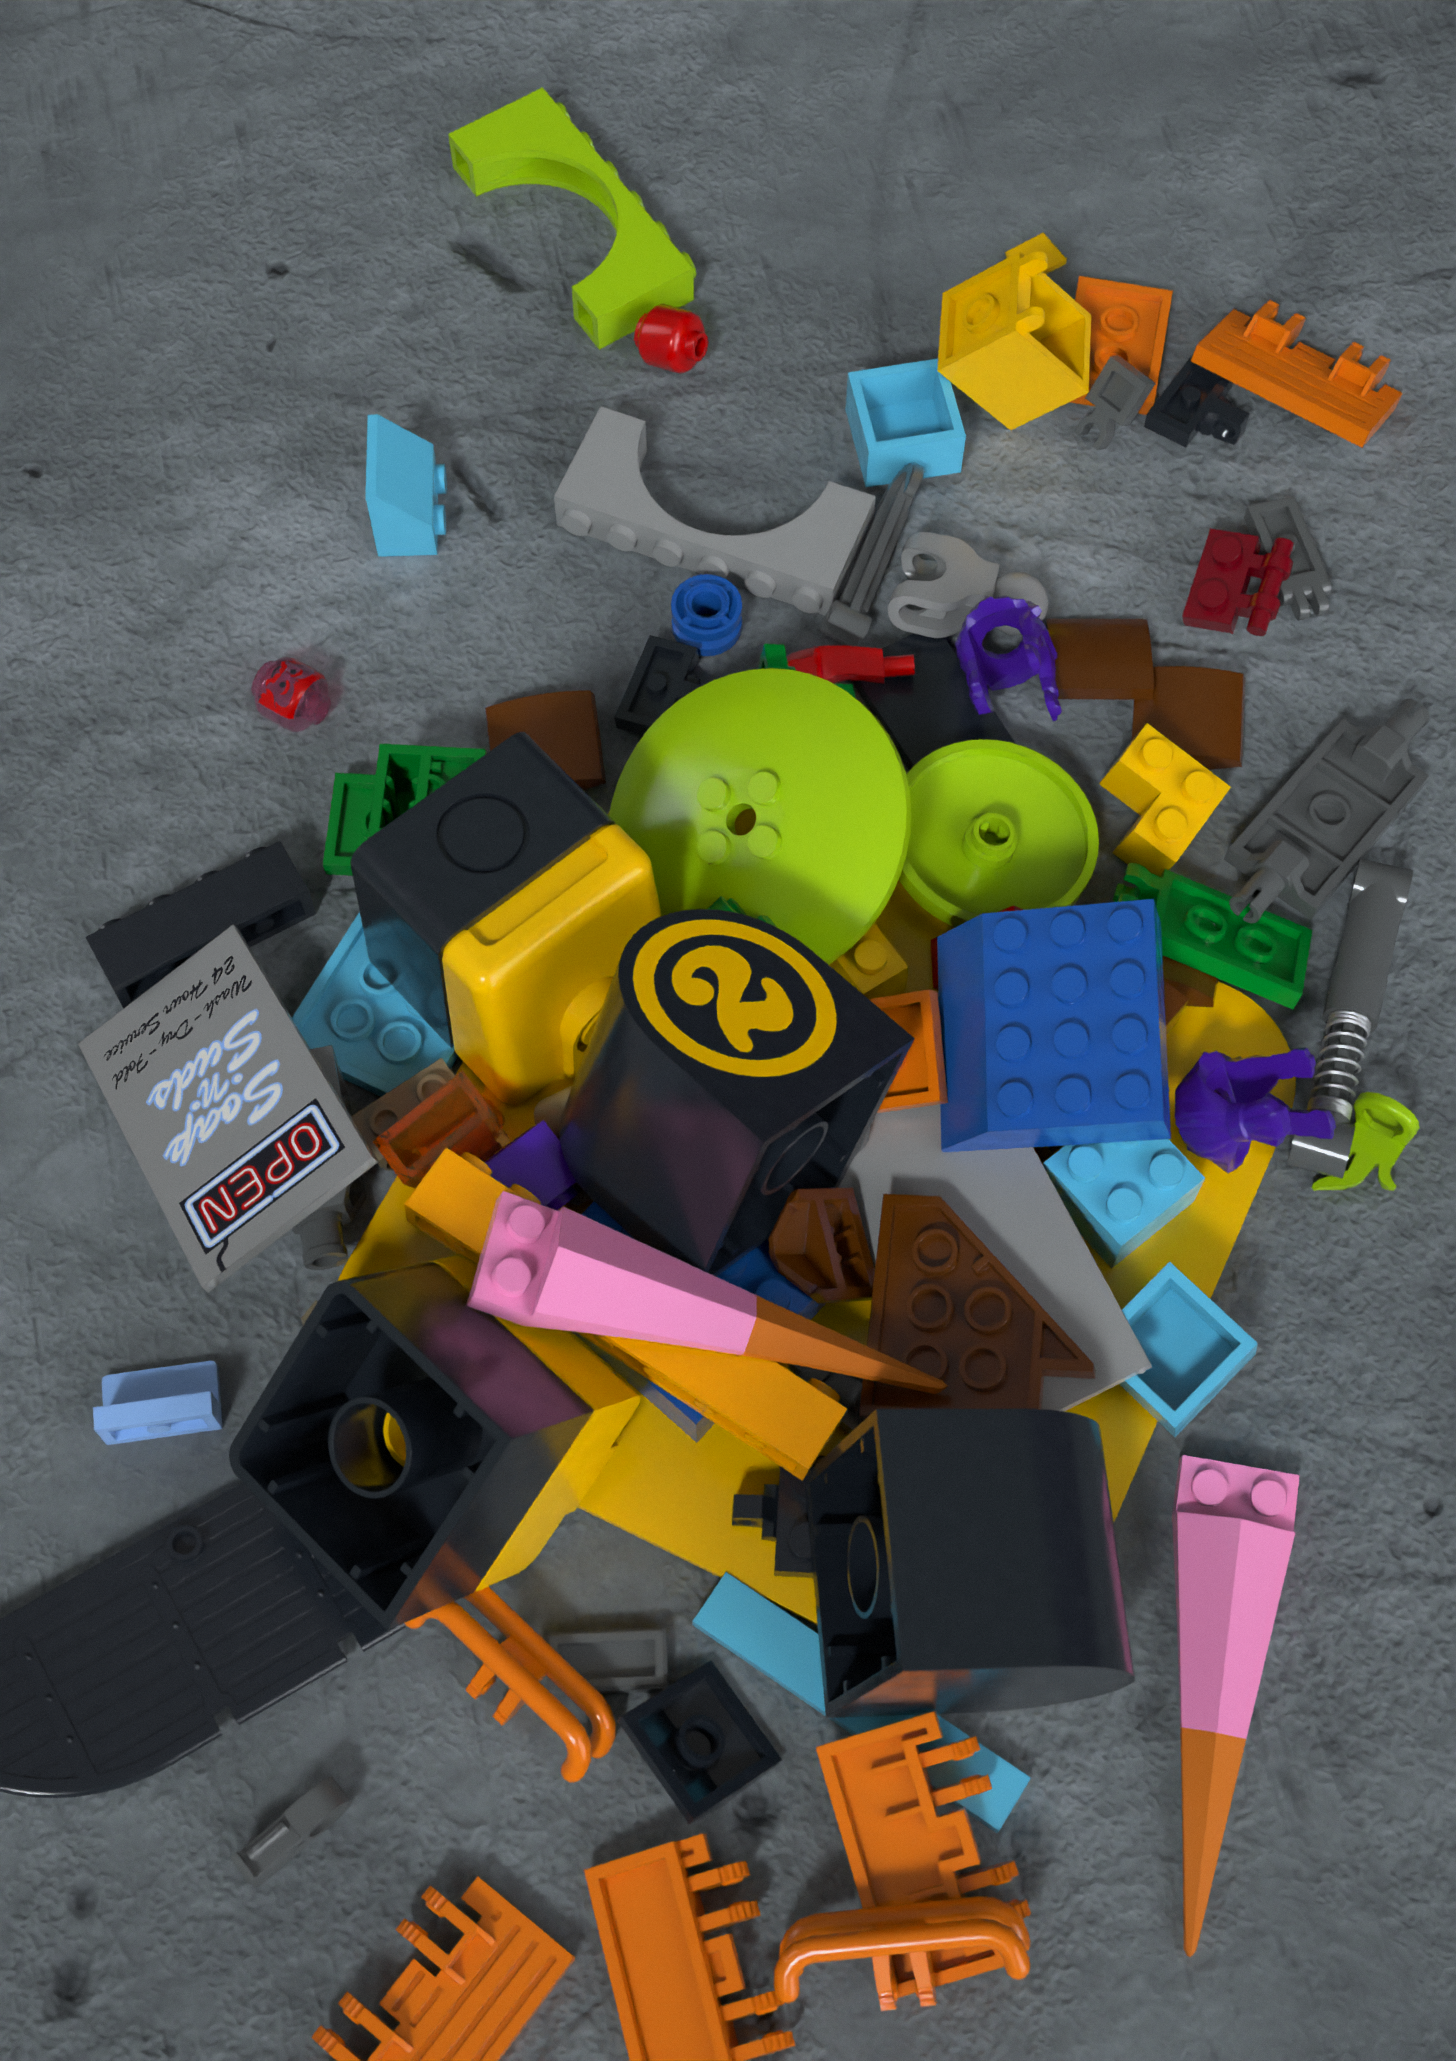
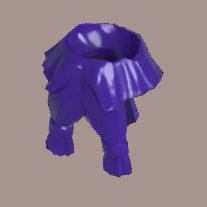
(1001, 671)
(1229, 1104)

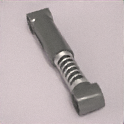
(1353, 1008)

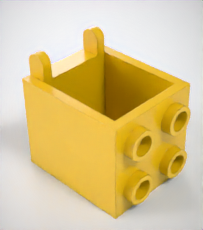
(1015, 340)

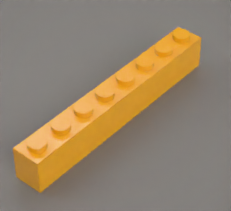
(739, 1393)

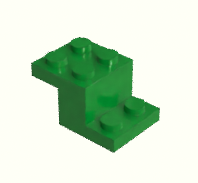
(370, 802)

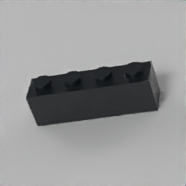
(255, 895)

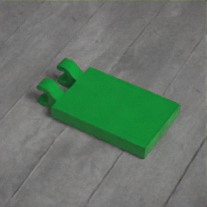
(1210, 937)

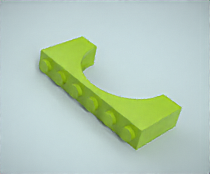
(540, 145)

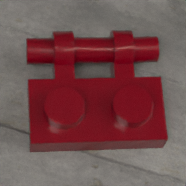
(1223, 579)

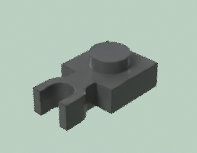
(1117, 398)

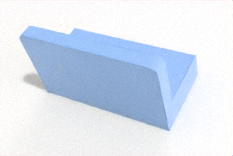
(159, 1403)

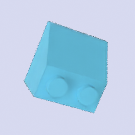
(403, 490)

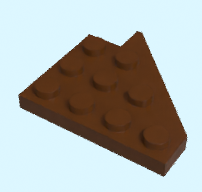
(958, 1317)

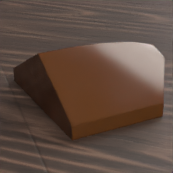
(823, 1246)

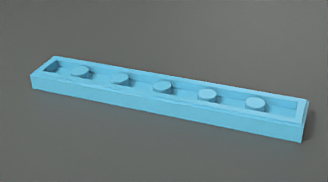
(791, 1657)

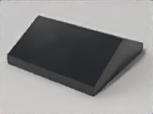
(700, 1742)

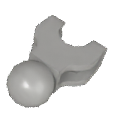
(953, 586)

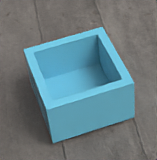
(904, 418)
(1123, 1191)
(1189, 1346)

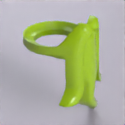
(1378, 1140)

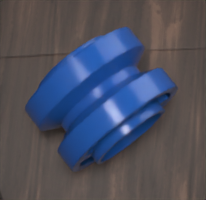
(707, 596)

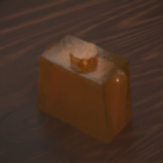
(450, 1118)

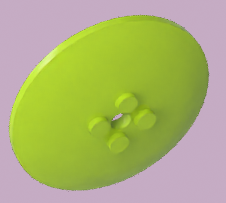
(822, 794)

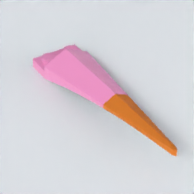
(587, 1278)
(1229, 1575)

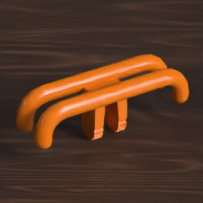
(522, 1665)
(902, 1930)

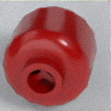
(671, 338)

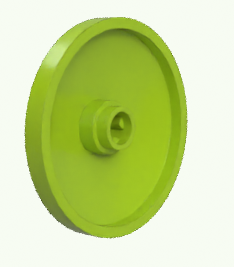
(996, 832)

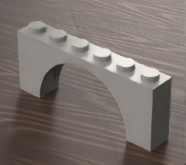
(794, 563)

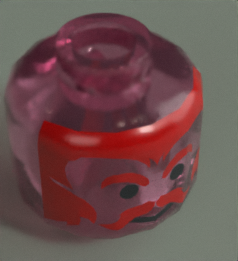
(291, 694)

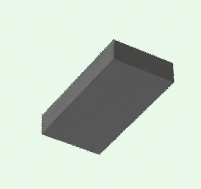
(615, 1659)

